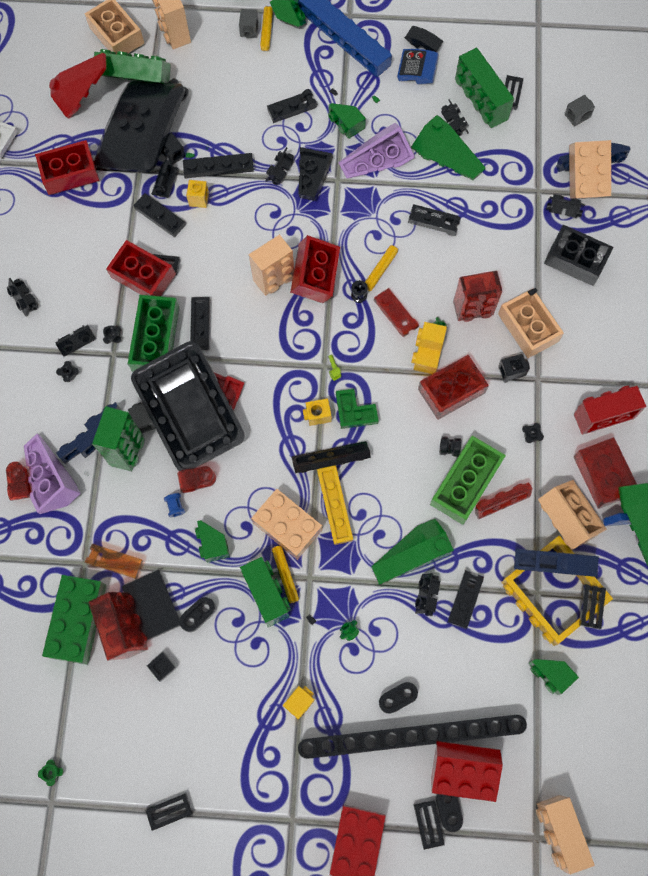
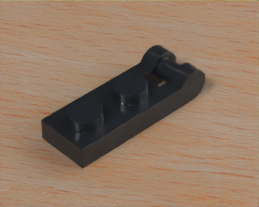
(292, 106)
(434, 219)
(465, 600)

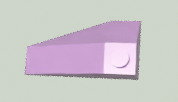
(380, 152)
(49, 480)

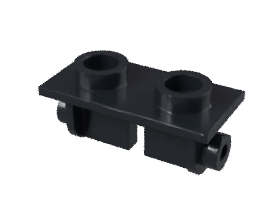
(452, 112)
(283, 161)
(165, 179)
(572, 207)
(23, 302)
(75, 341)
(428, 585)

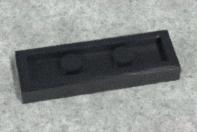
(200, 321)

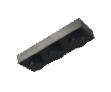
(159, 215)

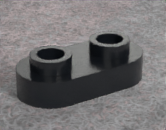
(195, 612)
(398, 698)
(448, 810)

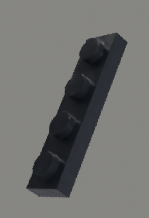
(218, 165)
(331, 457)

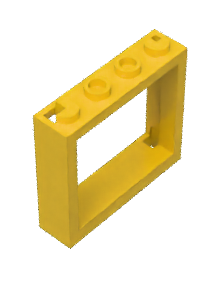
(536, 617)

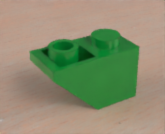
(288, 12)
(347, 118)
(213, 543)
(556, 674)

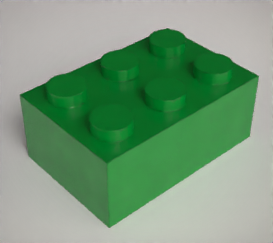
(266, 591)

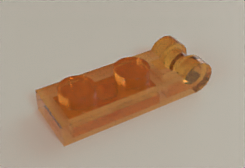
(114, 561)

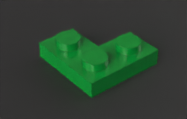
(353, 415)

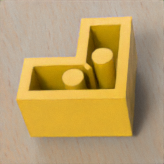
(430, 343)

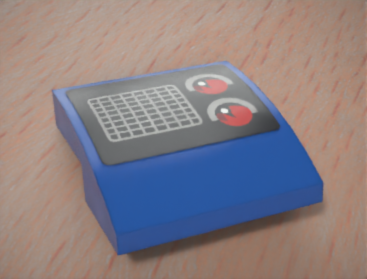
(418, 65)

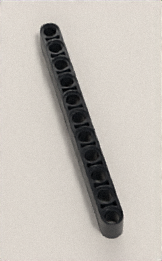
(422, 738)

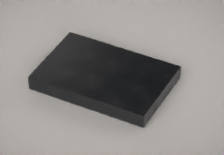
(153, 605)

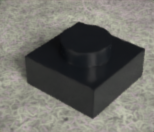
(161, 667)

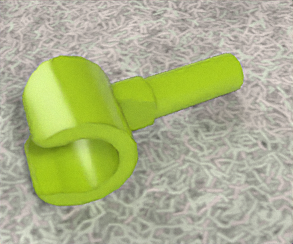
(335, 373)

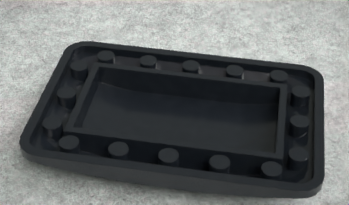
(139, 126)
(188, 406)

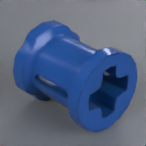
(174, 505)

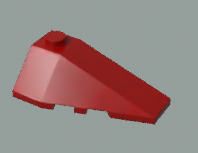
(74, 83)

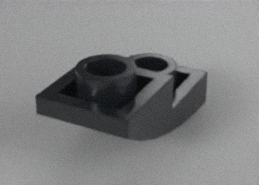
(419, 36)

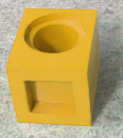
(197, 193)
(323, 406)
(299, 701)

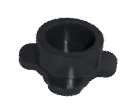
(108, 330)
(67, 377)
(529, 438)

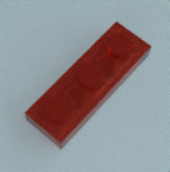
(503, 500)

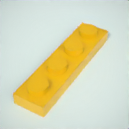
(335, 505)

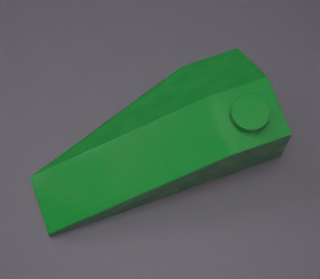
(443, 145)
(635, 503)
(417, 549)

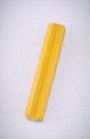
(266, 28)
(381, 266)
(285, 574)

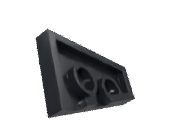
(313, 170)

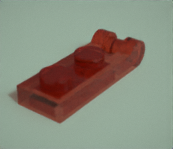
(395, 312)

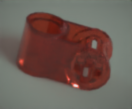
(194, 479)
(18, 484)

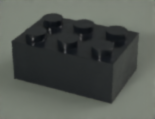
(578, 255)

